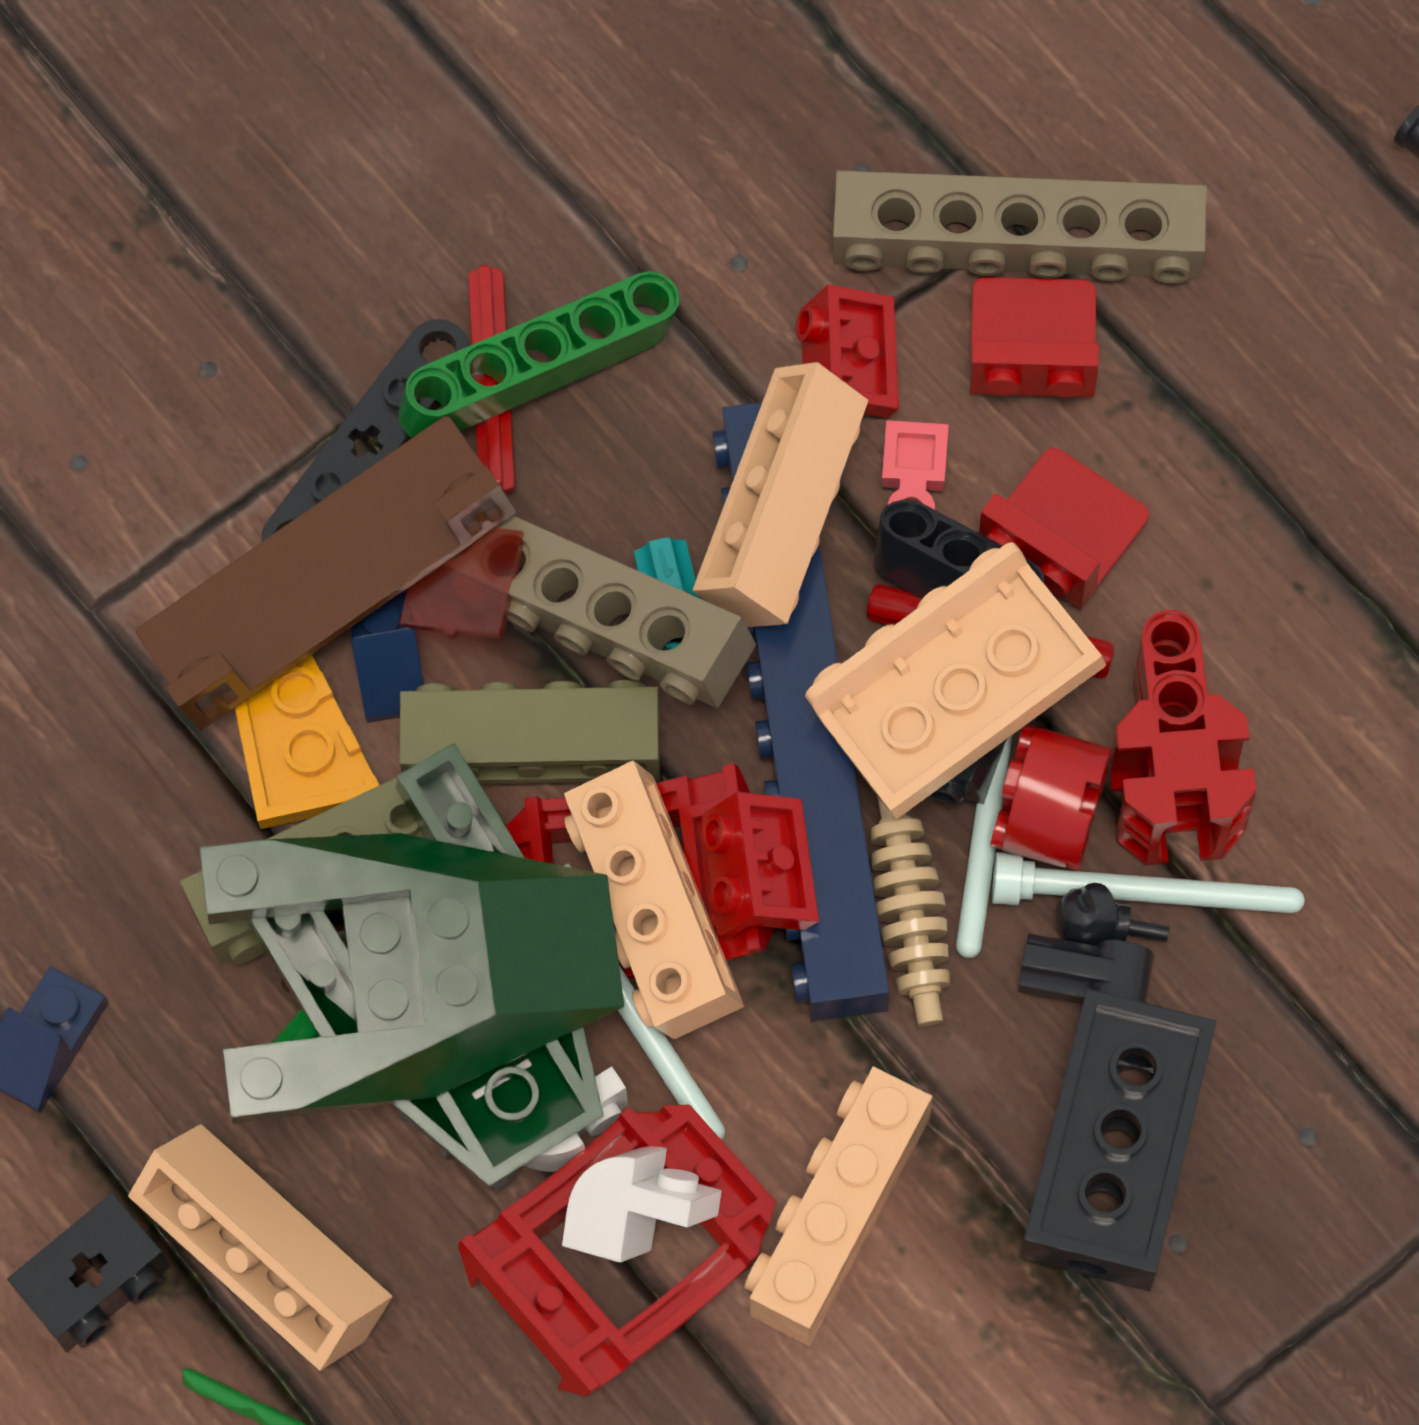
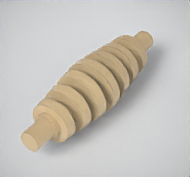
(910, 908)

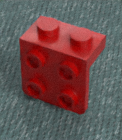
(1034, 337)
(1066, 524)

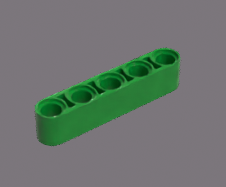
(553, 333)

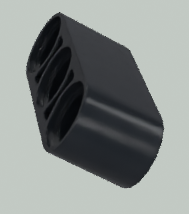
(926, 548)

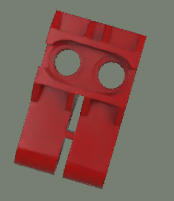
(1178, 751)

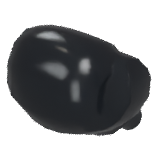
(1093, 916)

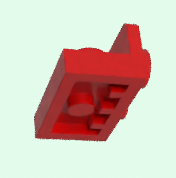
(856, 341)
(759, 863)

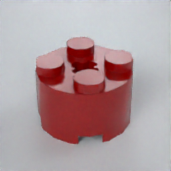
(1051, 797)

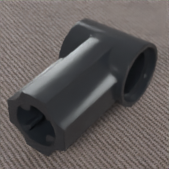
(1069, 968)

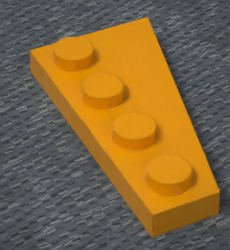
(299, 748)

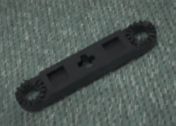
(373, 415)

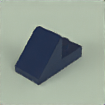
(385, 660)
(46, 1037)

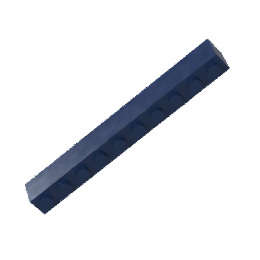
(843, 952)

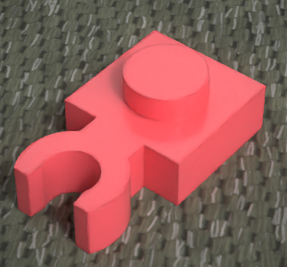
(914, 460)

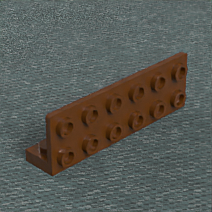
(324, 572)

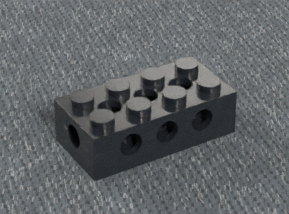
(1143, 1178)

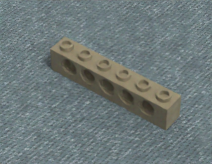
(1044, 206)
(698, 668)

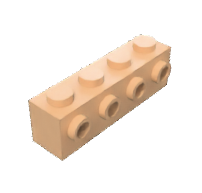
(781, 494)
(654, 901)
(840, 1205)
(260, 1246)

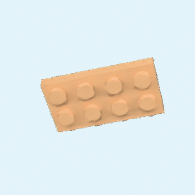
(953, 678)

